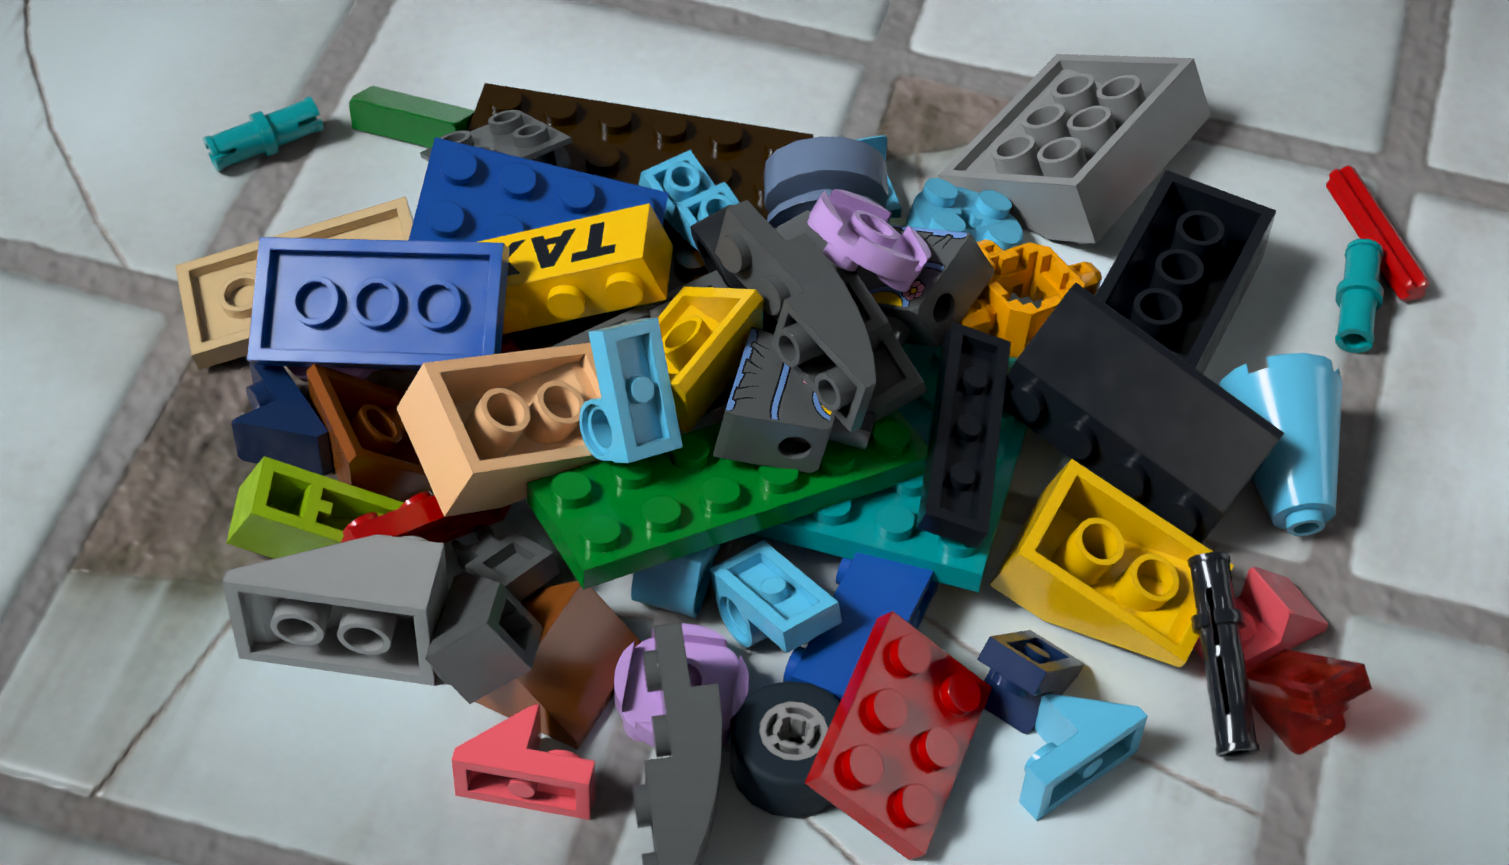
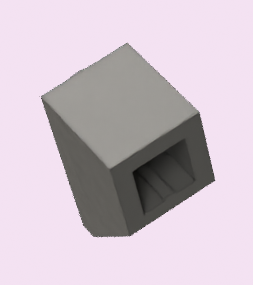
(482, 637)

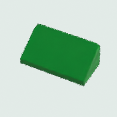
(406, 116)

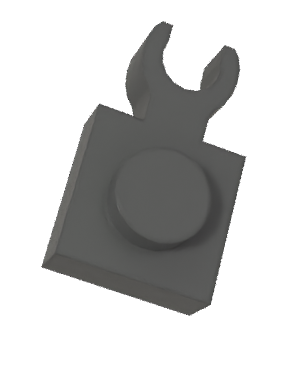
(513, 561)

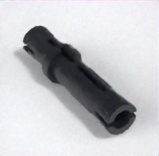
(1219, 630)

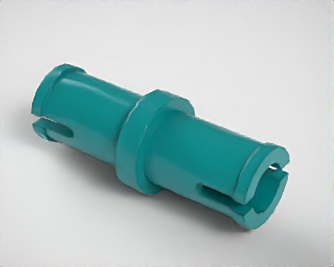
(263, 133)
(1359, 296)

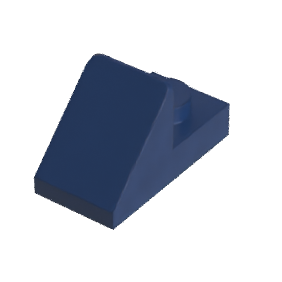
(281, 424)
(1023, 672)

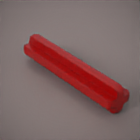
(1372, 223)

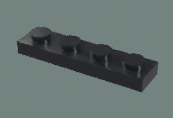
(964, 436)

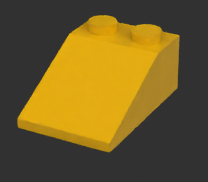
(1104, 568)

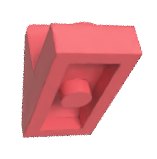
(1274, 616)
(509, 769)

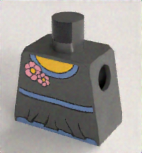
(941, 291)
(777, 416)

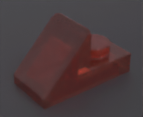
(1305, 695)

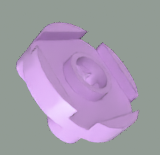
(861, 236)
(707, 662)

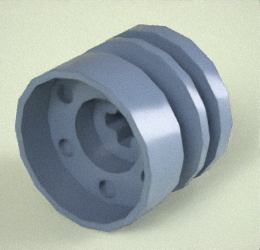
(810, 166)

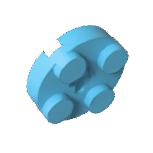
(963, 210)

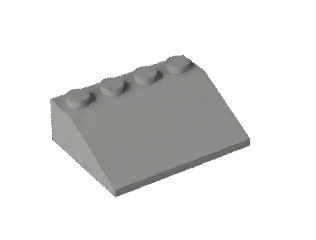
(1084, 141)

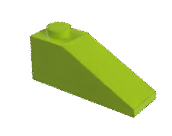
(296, 510)

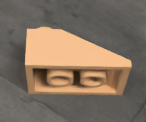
(498, 423)

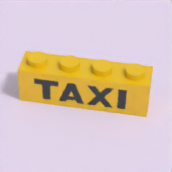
(585, 267)

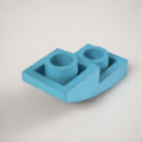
(690, 192)

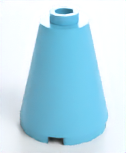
(1305, 402)

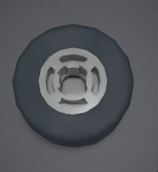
(776, 745)

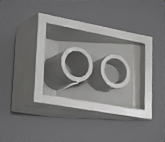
(343, 607)

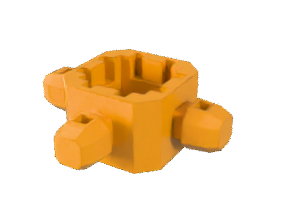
(1030, 272)

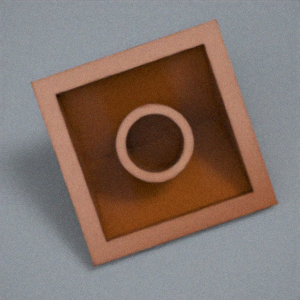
(366, 434)
(572, 663)

